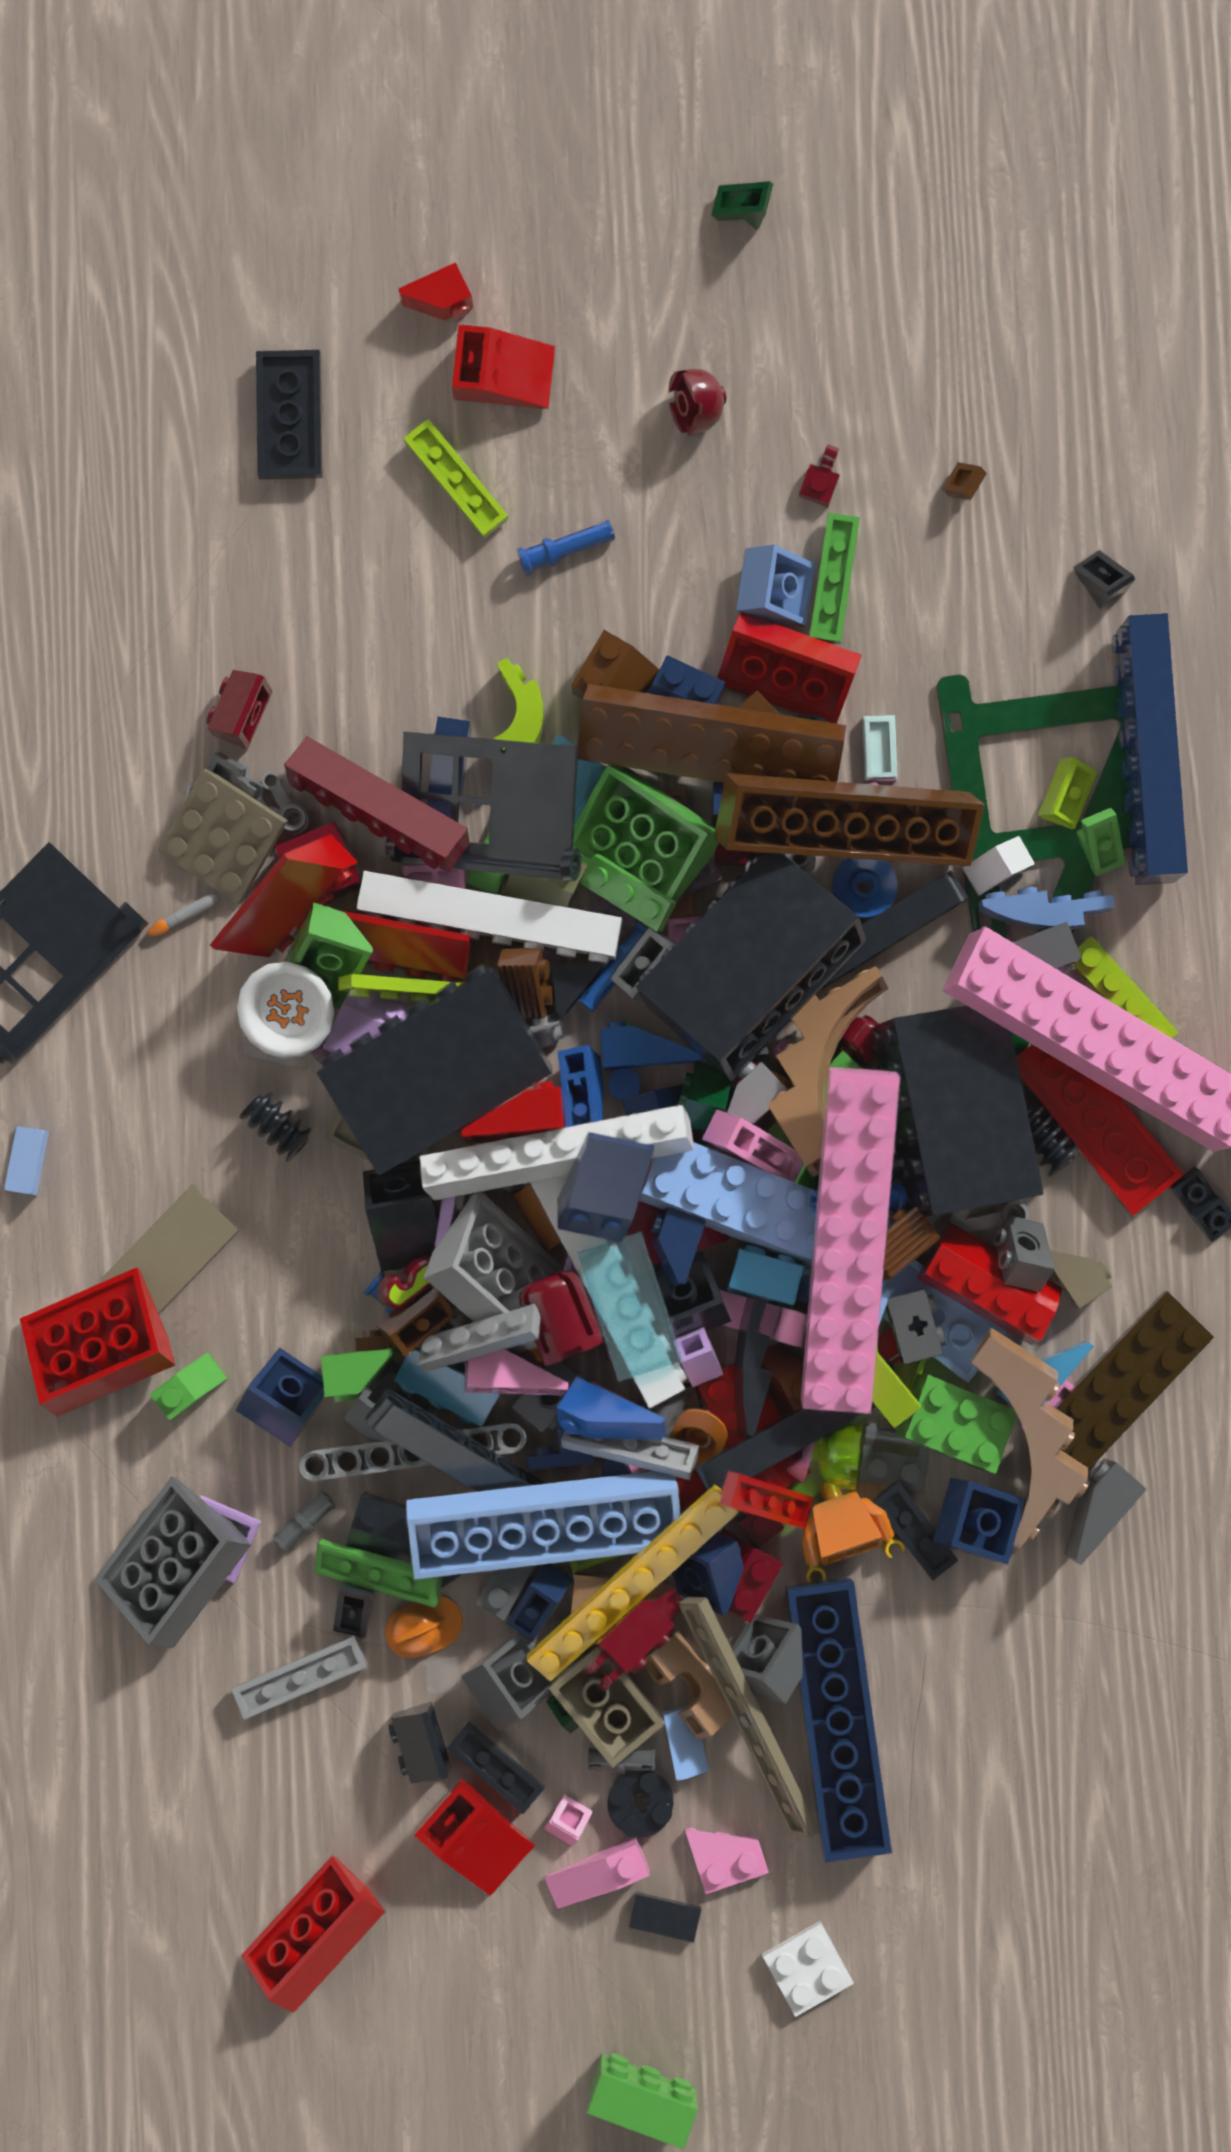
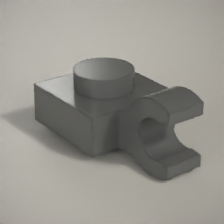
(233, 773)

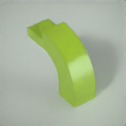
(530, 711)

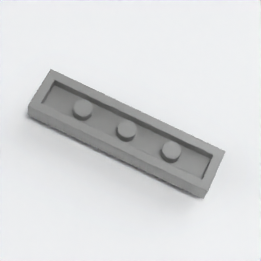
(480, 1338)
(663, 1456)
(299, 1677)

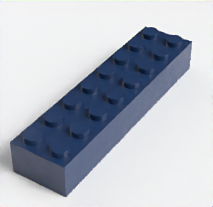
(1150, 750)
(839, 1721)

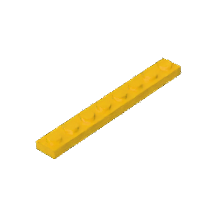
(631, 1584)

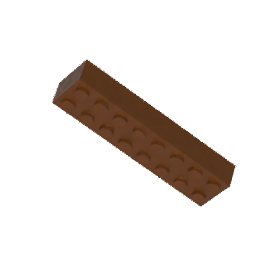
(704, 738)
(847, 820)

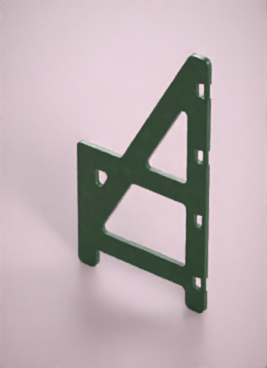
(1020, 716)

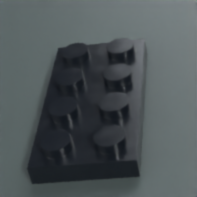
(289, 414)

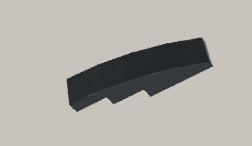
(750, 1380)

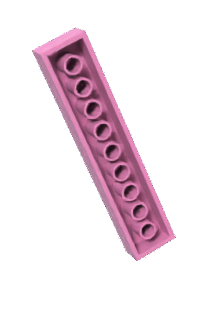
(1093, 1037)
(849, 1239)

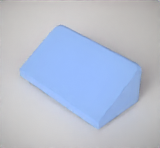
(26, 1160)
(686, 1751)

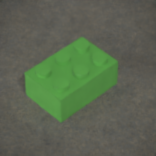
(958, 1424)
(642, 2100)

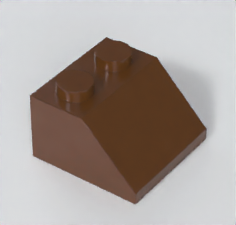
(615, 665)

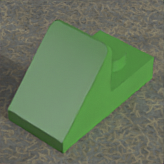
(1102, 841)

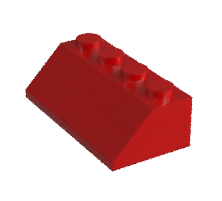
(788, 668)
(415, 948)
(970, 1275)
(719, 1399)
(312, 1935)

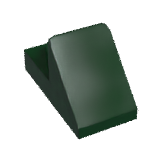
(743, 201)

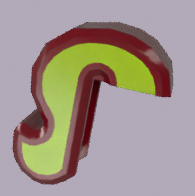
(399, 1293)

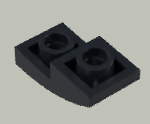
(1202, 1204)

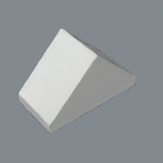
(998, 865)

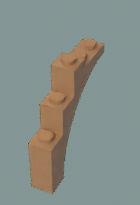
(807, 1061)
(1026, 1385)

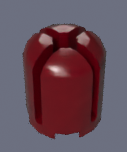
(566, 1316)

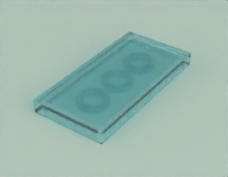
(630, 1306)

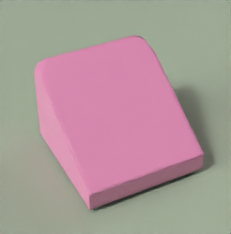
(799, 1462)
(568, 1820)

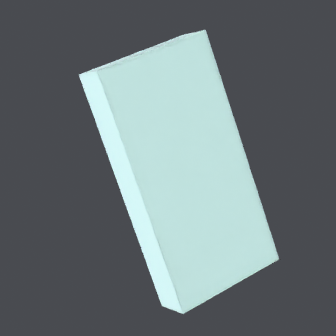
(879, 748)

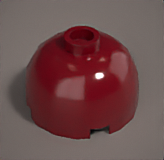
(697, 400)

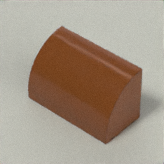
(537, 1217)

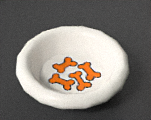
(285, 1010)

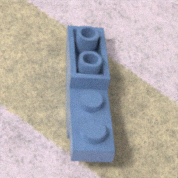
(1033, 911)

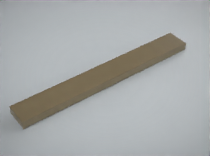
(748, 1716)

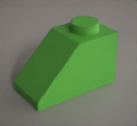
(188, 1386)

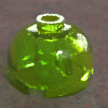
(840, 1456)

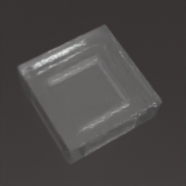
(442, 1674)

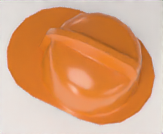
(701, 1429)
(423, 1629)

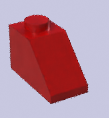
(439, 294)

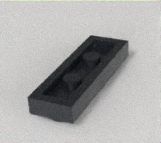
(914, 1530)
(496, 1767)

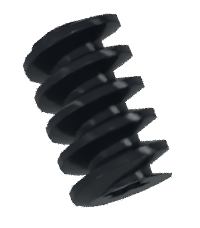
(276, 1125)
(1048, 1142)

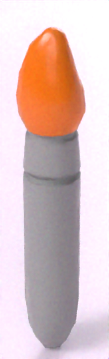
(163, 925)

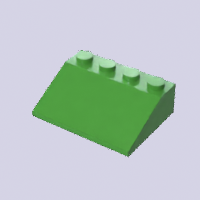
(644, 832)

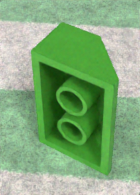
(330, 948)
(352, 1372)

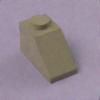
(1080, 1278)

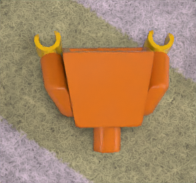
(843, 1529)

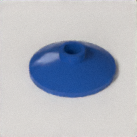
(880, 879)

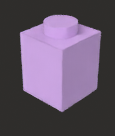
(698, 1357)

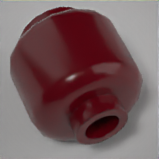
(857, 1041)

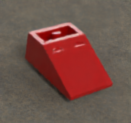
(501, 368)
(473, 1837)

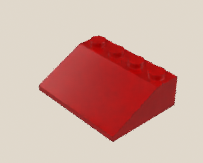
(284, 898)
(525, 1114)
(95, 1343)

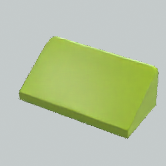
(1068, 792)

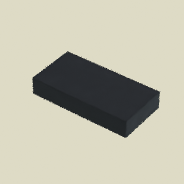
(665, 1917)

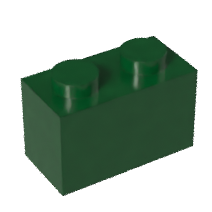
(704, 1094)

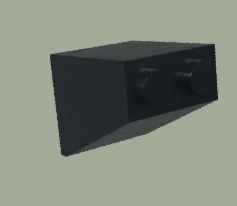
(400, 1215)

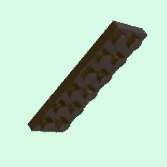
(1131, 1377)

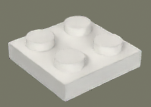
(807, 1968)

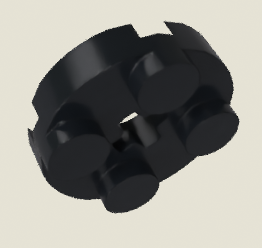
(632, 1820)

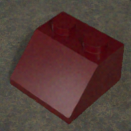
(239, 708)
(756, 1579)

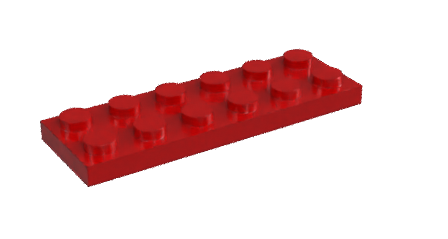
(1102, 1128)

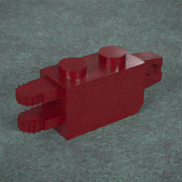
(635, 1635)

